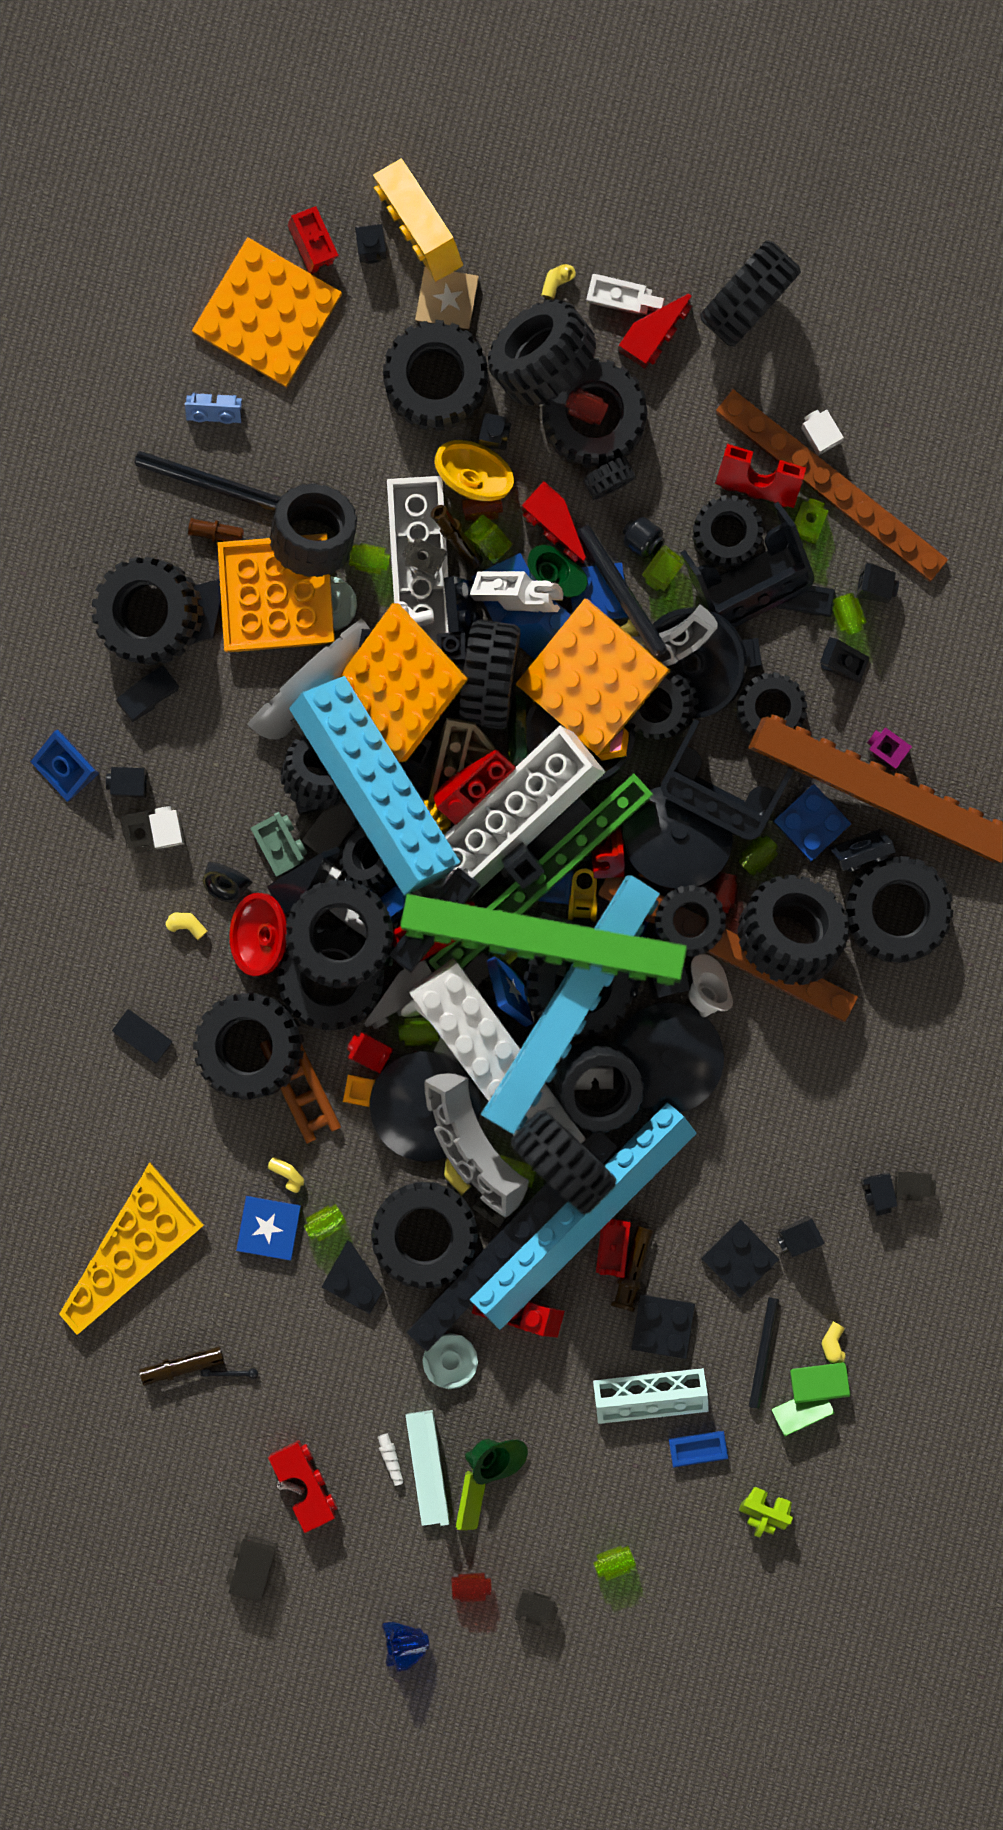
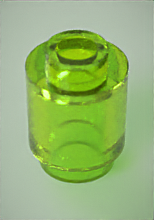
(369, 558)
(848, 614)
(758, 855)
(417, 1032)
(324, 1222)
(614, 1562)

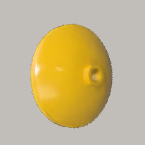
(473, 470)

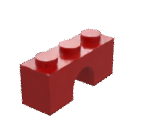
(738, 475)
(295, 1462)

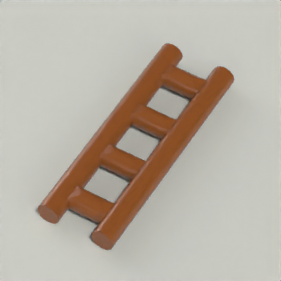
(316, 1093)

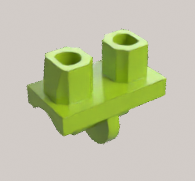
(755, 1507)

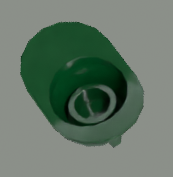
(551, 565)
(496, 1460)

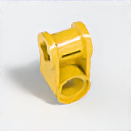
(583, 898)

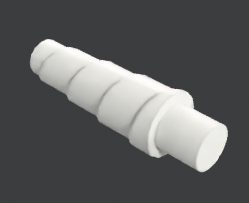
(390, 1457)

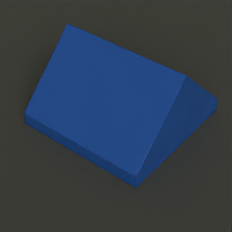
(64, 766)

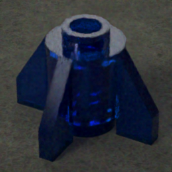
(404, 1645)

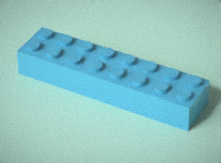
(374, 785)

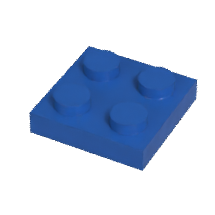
(600, 594)
(812, 822)

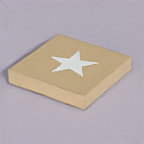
(447, 299)

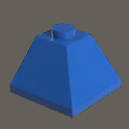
(536, 628)

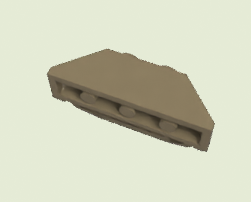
(458, 747)

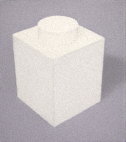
(821, 431)
(166, 828)

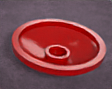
(258, 934)

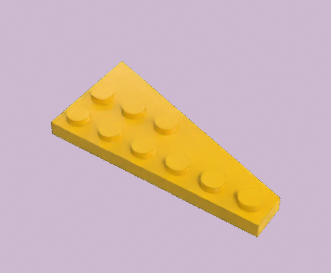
(142, 1236)

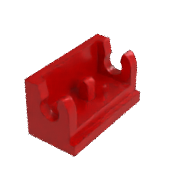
(312, 239)
(609, 857)
(613, 1248)

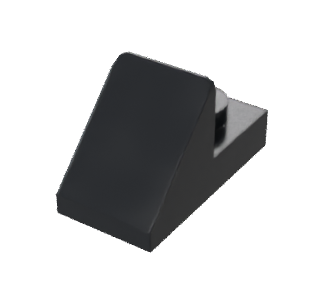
(844, 660)

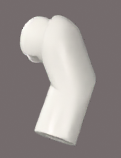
(421, 618)

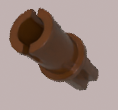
(215, 531)

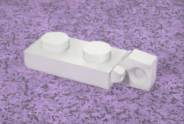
(622, 295)

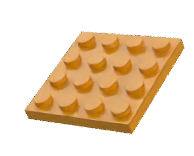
(267, 312)
(269, 603)
(592, 677)
(402, 680)

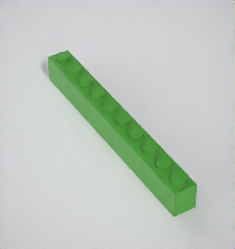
(560, 860)
(543, 938)

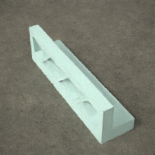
(629, 1406)
(427, 1468)

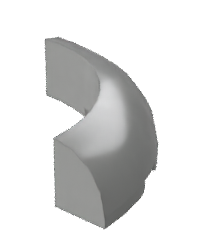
(686, 636)
(274, 717)
(468, 1146)

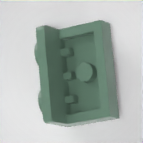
(278, 843)

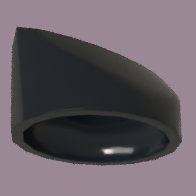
(224, 882)

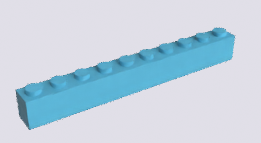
(565, 1014)
(571, 1230)

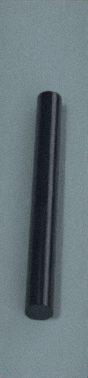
(763, 1353)

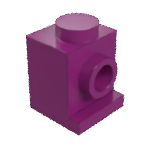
(898, 751)

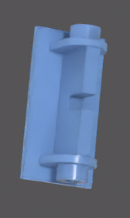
(201, 409)

